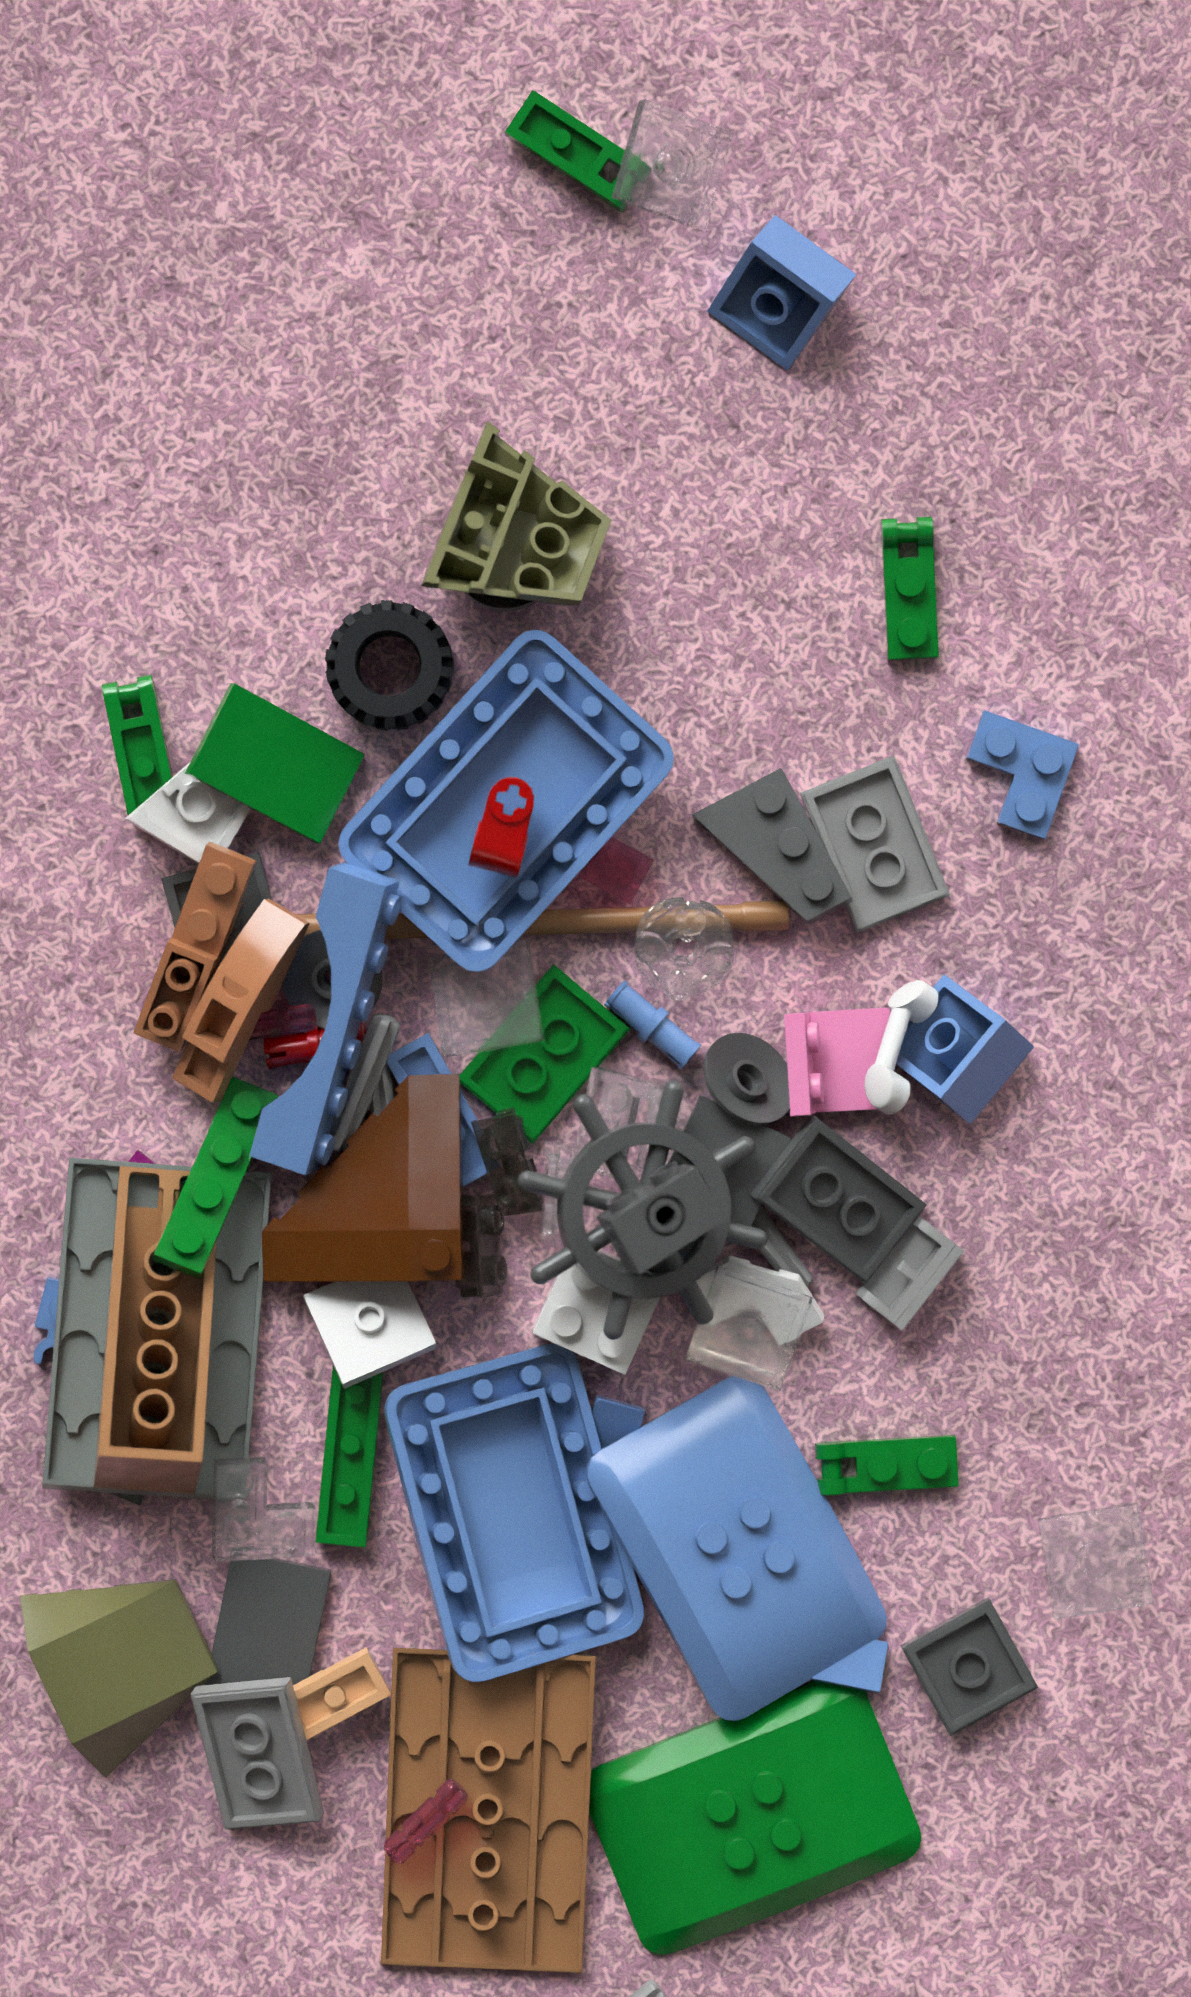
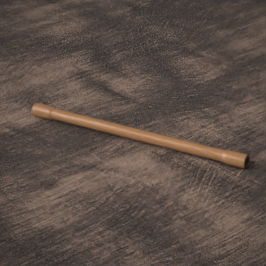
(746, 916)

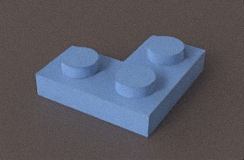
(1038, 768)

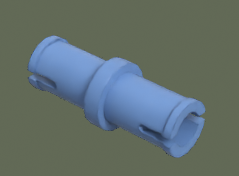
(652, 1024)

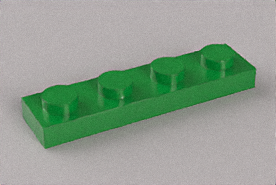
(213, 1180)
(349, 1462)

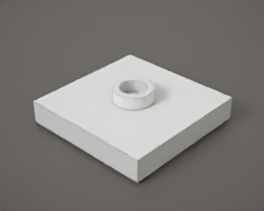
(369, 1326)

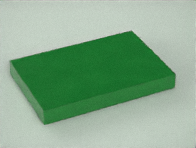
(274, 763)
(547, 1074)

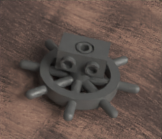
(648, 1216)

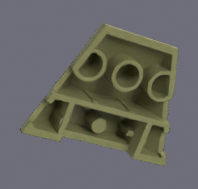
(516, 531)
(115, 1662)

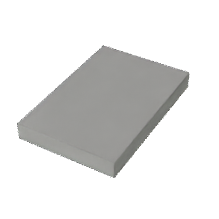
(876, 843)
(257, 1753)

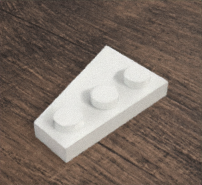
(189, 816)

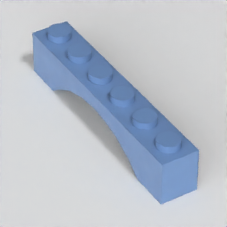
(354, 921)

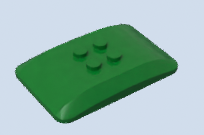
(751, 1815)

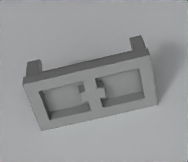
(910, 1273)

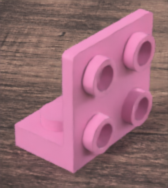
(831, 1058)

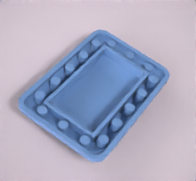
(525, 718)
(507, 1512)
(736, 1546)

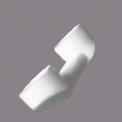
(882, 1085)

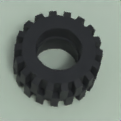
(377, 622)

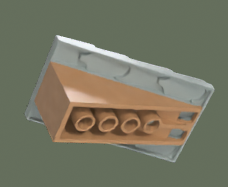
(145, 1357)

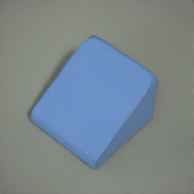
(615, 1419)

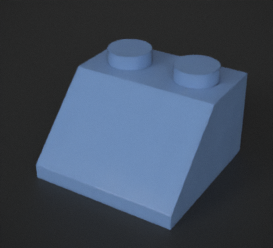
(781, 292)
(962, 1051)

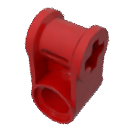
(500, 836)

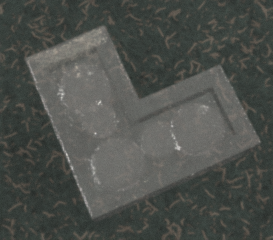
(249, 1526)

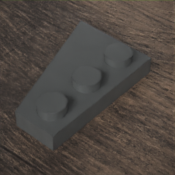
(778, 843)

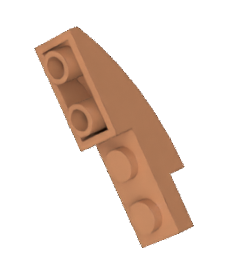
(195, 945)
(236, 998)

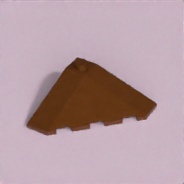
(386, 1202)

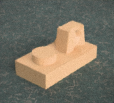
(339, 1692)

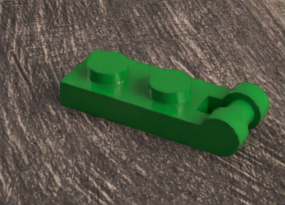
(566, 145)
(909, 590)
(137, 741)
(889, 1464)

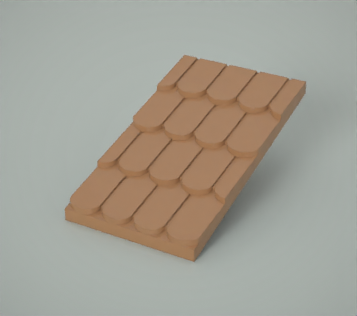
(511, 1864)

